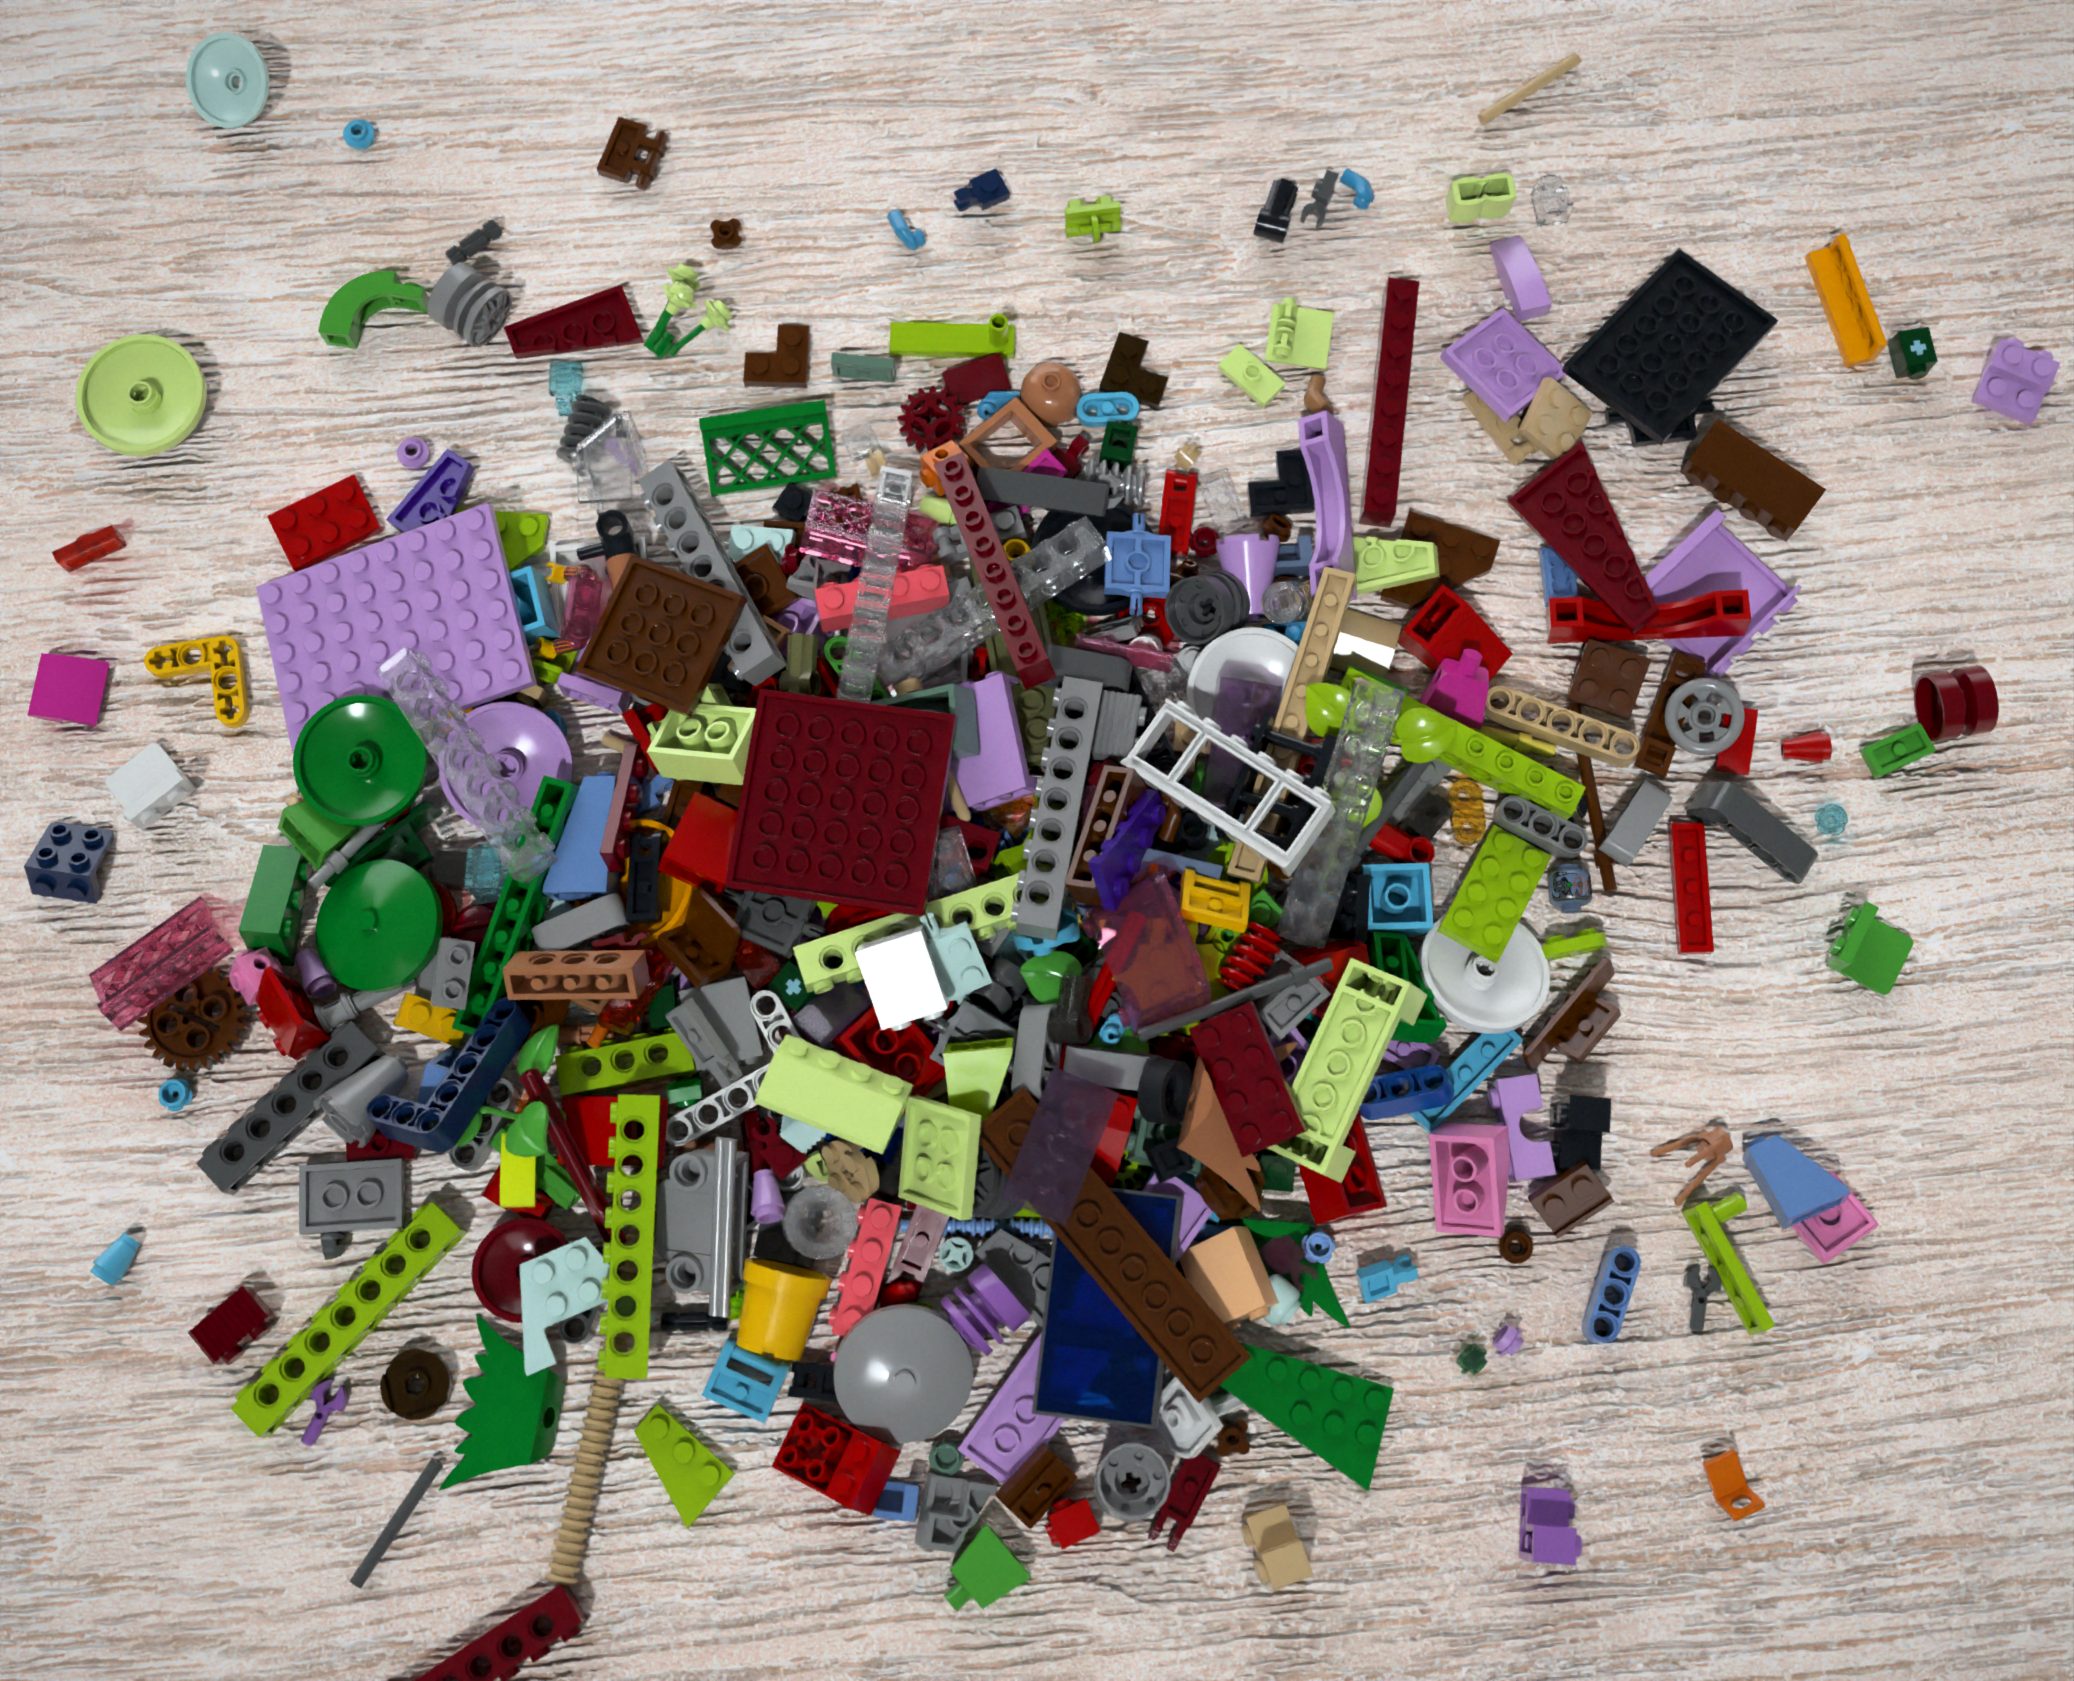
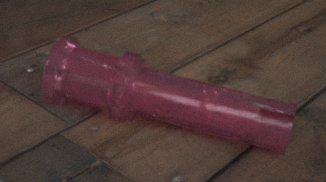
(1137, 656)

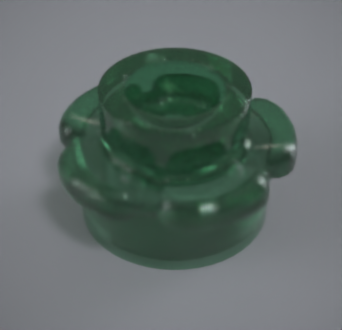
(1472, 1359)

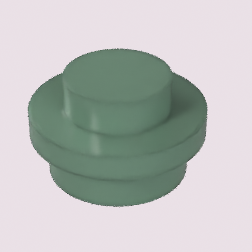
(945, 1458)

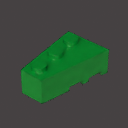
(1395, 956)

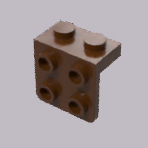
(704, 942)

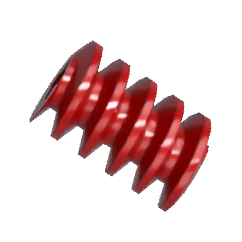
(1249, 958)

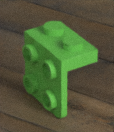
(1869, 950)

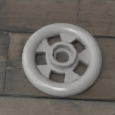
(1701, 689)

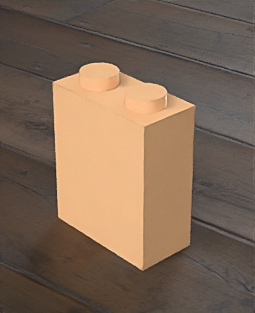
(1230, 1277)

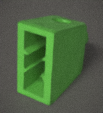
(313, 833)
(985, 1571)

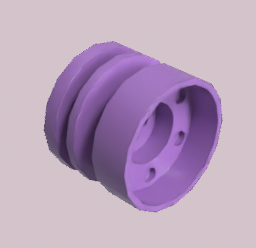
(985, 1309)

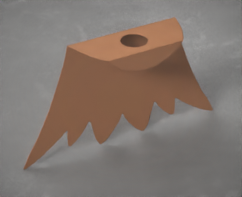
(1209, 1137)

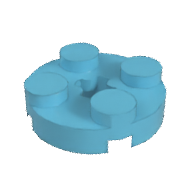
(1067, 932)

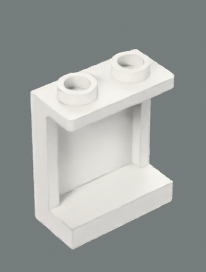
(902, 978)

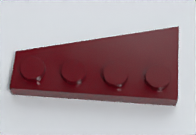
(581, 325)

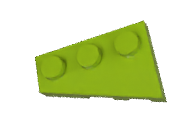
(683, 1463)

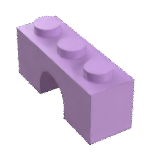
(1511, 1100)

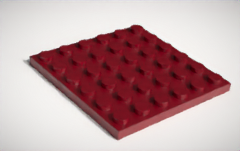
(841, 802)

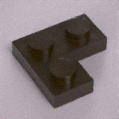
(1125, 375)

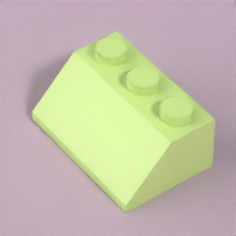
(706, 746)

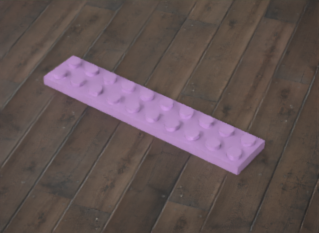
(1007, 1428)

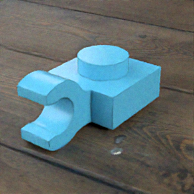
(1381, 1278)

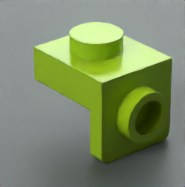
(551, 670)

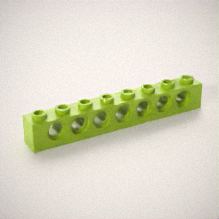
(1497, 764)
(634, 1362)
(252, 1399)

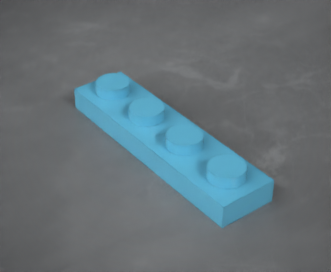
(1468, 1073)

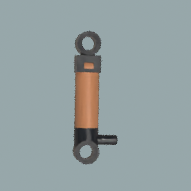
(615, 548)

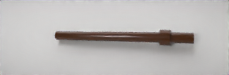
(1602, 860)

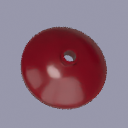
(499, 1260)

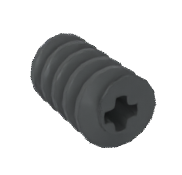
(583, 421)

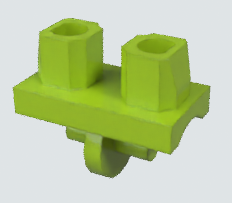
(1092, 218)

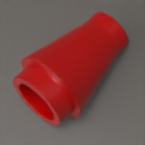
(1809, 747)

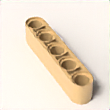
(1571, 739)

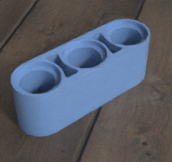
(1623, 1283)

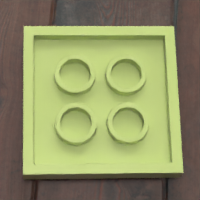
(939, 1157)

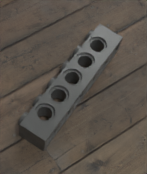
(284, 1128)

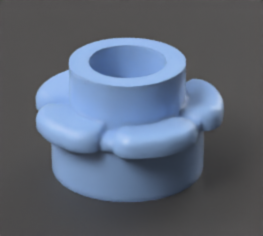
(1327, 1246)

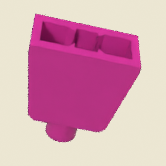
(1459, 689)

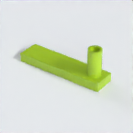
(953, 339)
(1706, 1227)

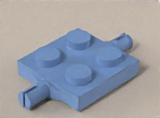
(1137, 564)

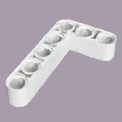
(751, 1083)

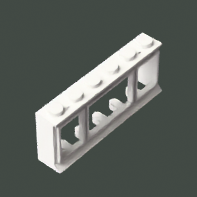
(1209, 813)

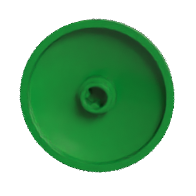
(360, 761)
(379, 926)

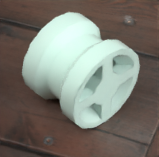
(953, 1250)

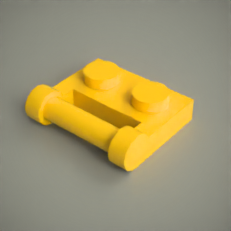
(1214, 901)

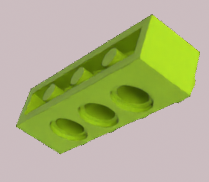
(573, 1063)

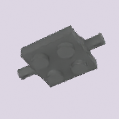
(773, 920)
(969, 1025)

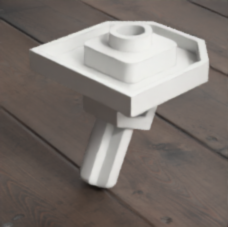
(1189, 1425)

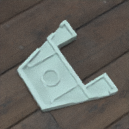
(557, 1289)

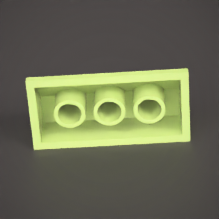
(834, 1093)

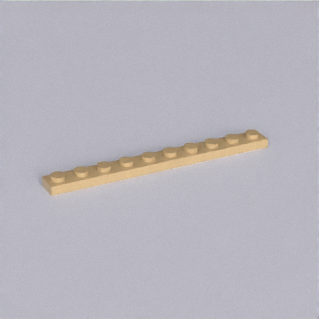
(1308, 667)

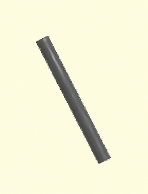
(396, 1523)

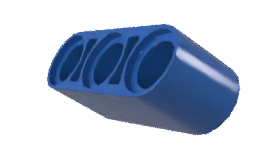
(1418, 1097)

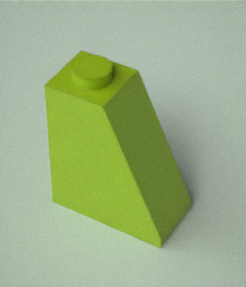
(976, 1073)

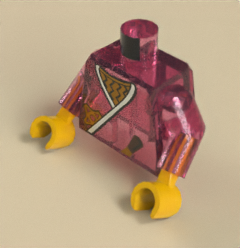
(579, 611)

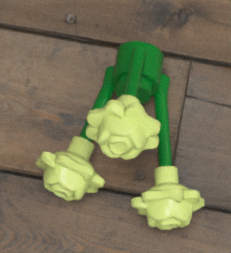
(681, 296)

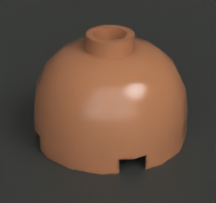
(1051, 393)

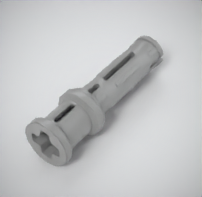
(351, 1005)

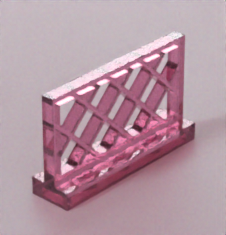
(845, 546)
(159, 979)

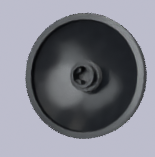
(1087, 594)

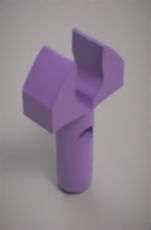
(323, 1409)

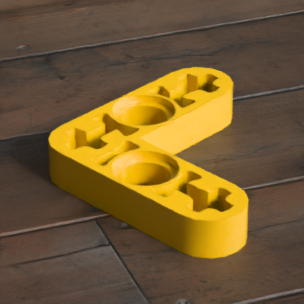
(209, 661)

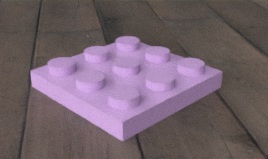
(1502, 364)

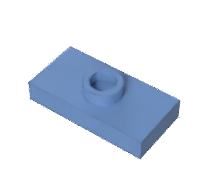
(1556, 576)

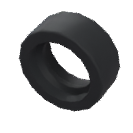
(1164, 1091)

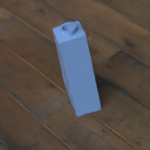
(580, 868)

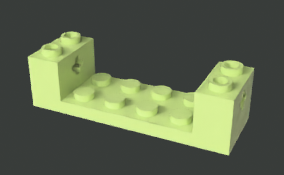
(1344, 1063)

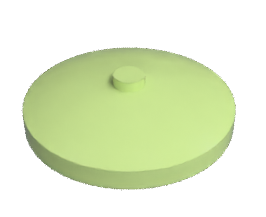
(141, 395)

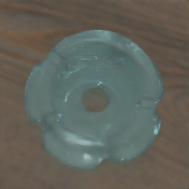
(1831, 811)

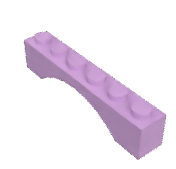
(1325, 458)

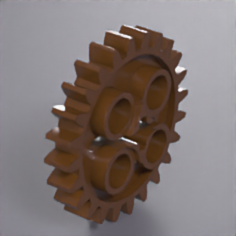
(180, 1043)

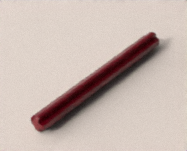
(570, 1152)

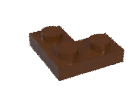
(784, 368)

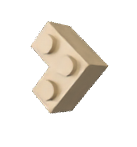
(1278, 1550)

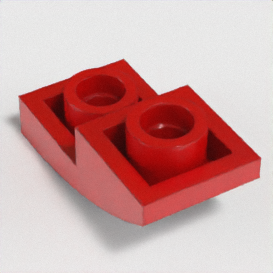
(1738, 756)

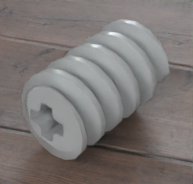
(1132, 485)

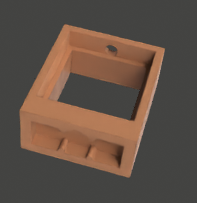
(1025, 423)

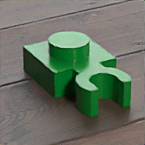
(685, 1091)

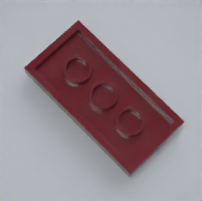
(1248, 1079)

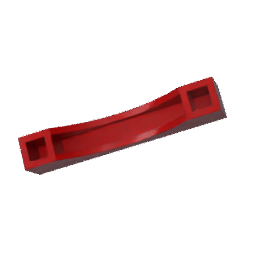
(1708, 615)

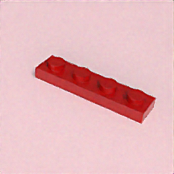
(1690, 888)

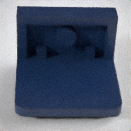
(67, 862)

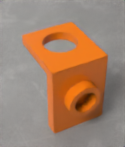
(1730, 1485)

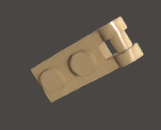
(1499, 431)

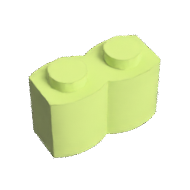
(1481, 198)

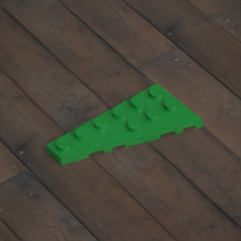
(1317, 1407)

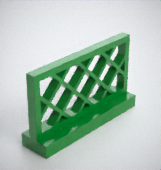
(764, 421)

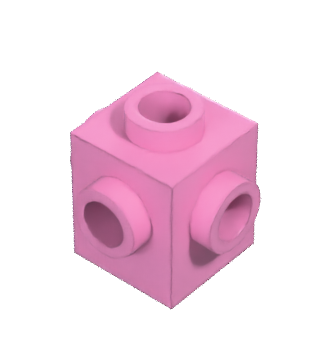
(248, 971)

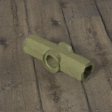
(801, 666)

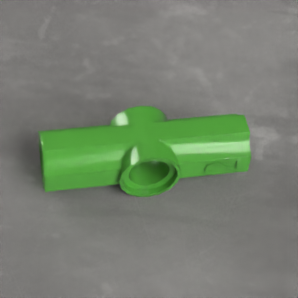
(550, 1176)

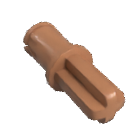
(579, 1034)

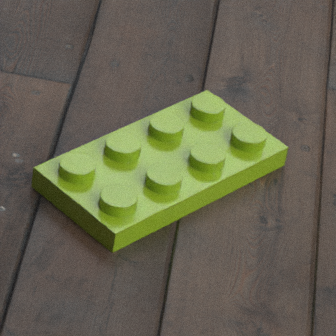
(1494, 894)

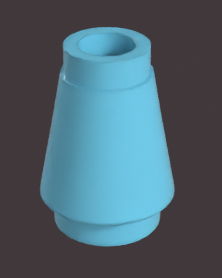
(115, 1260)

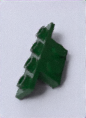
(398, 842)

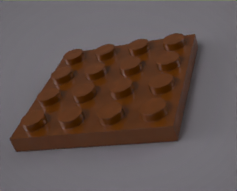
(661, 635)

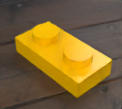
(432, 1021)

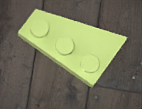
(1392, 563)

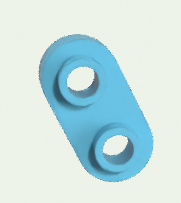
(1107, 408)

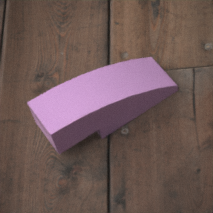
(1520, 278)

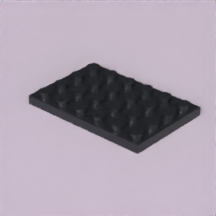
(1669, 346)

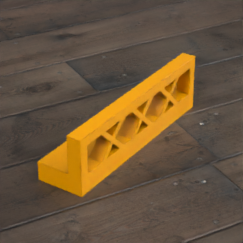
(1846, 302)

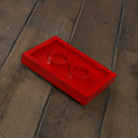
(325, 523)

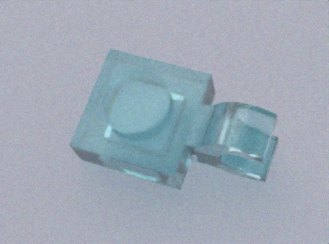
(564, 383)

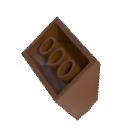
(1752, 481)

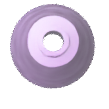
(1252, 564)

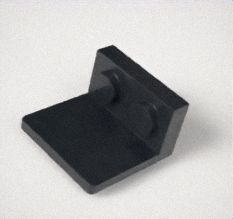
(1352, 910)

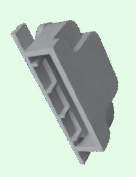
(705, 1223)

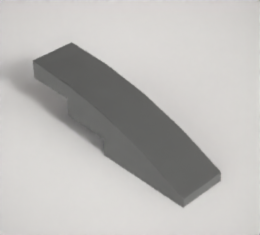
(1043, 491)

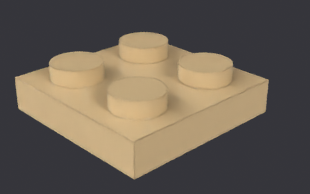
(1554, 419)

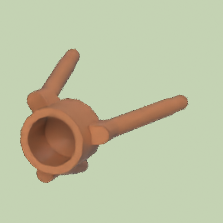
(1711, 1146)

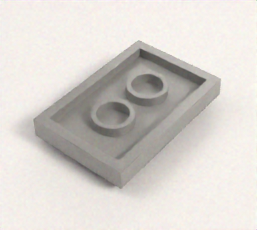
(352, 1196)

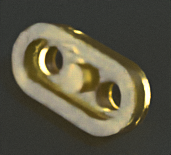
(1467, 813)

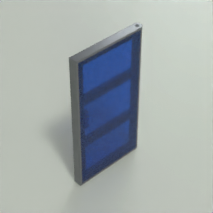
(1089, 1352)

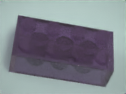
(1059, 1146)

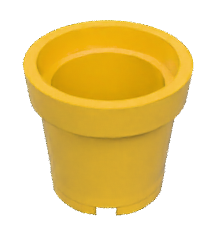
(779, 1307)

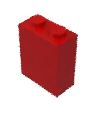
(701, 845)

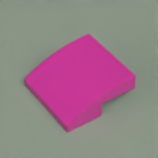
(68, 689)

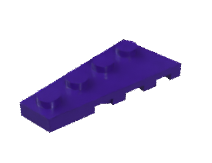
(1124, 853)

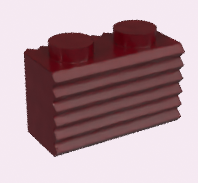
(232, 1326)

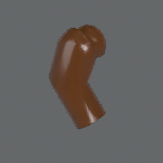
(1187, 569)
(1172, 820)

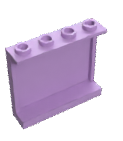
(1718, 562)
(1001, 767)

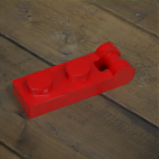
(1178, 510)

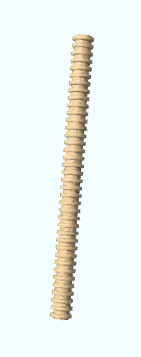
(591, 1447)

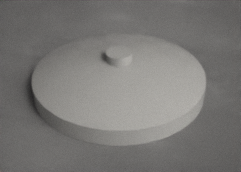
(903, 1373)

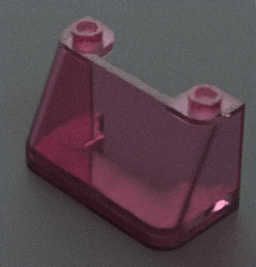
(1149, 954)

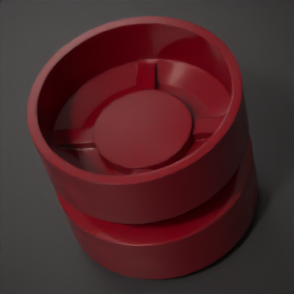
(1956, 703)

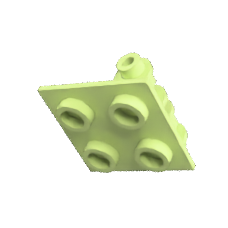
(1299, 335)

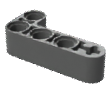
(1754, 828)

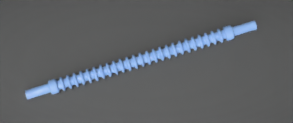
(1031, 1227)

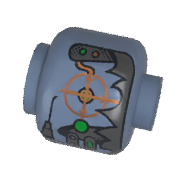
(1569, 888)

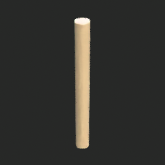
(1529, 88)

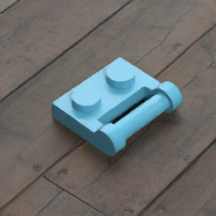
(741, 1391)

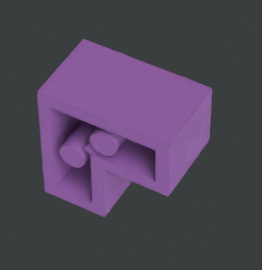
(1545, 1526)

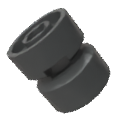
(1004, 990)

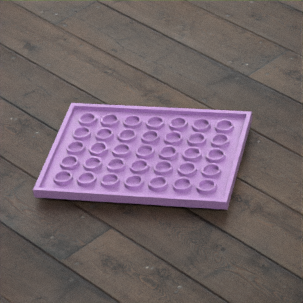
(422, 590)

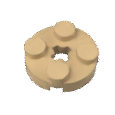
(850, 1170)

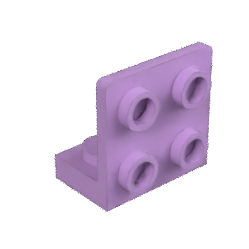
(592, 692)

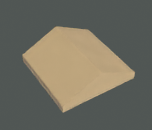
(1365, 644)

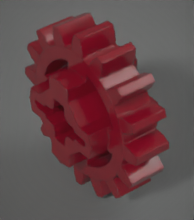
(930, 408)

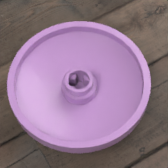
(523, 743)

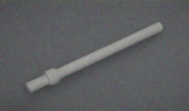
(339, 860)

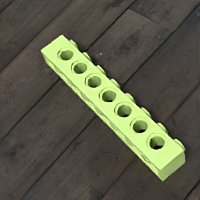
(972, 902)

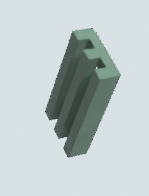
(863, 367)

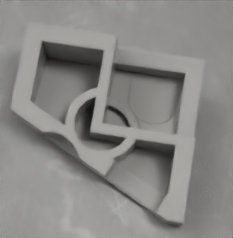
(815, 572)
(949, 1510)

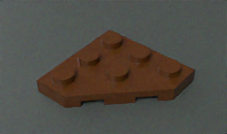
(1460, 558)

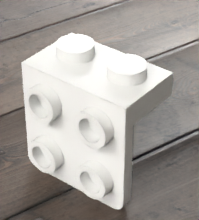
(149, 786)

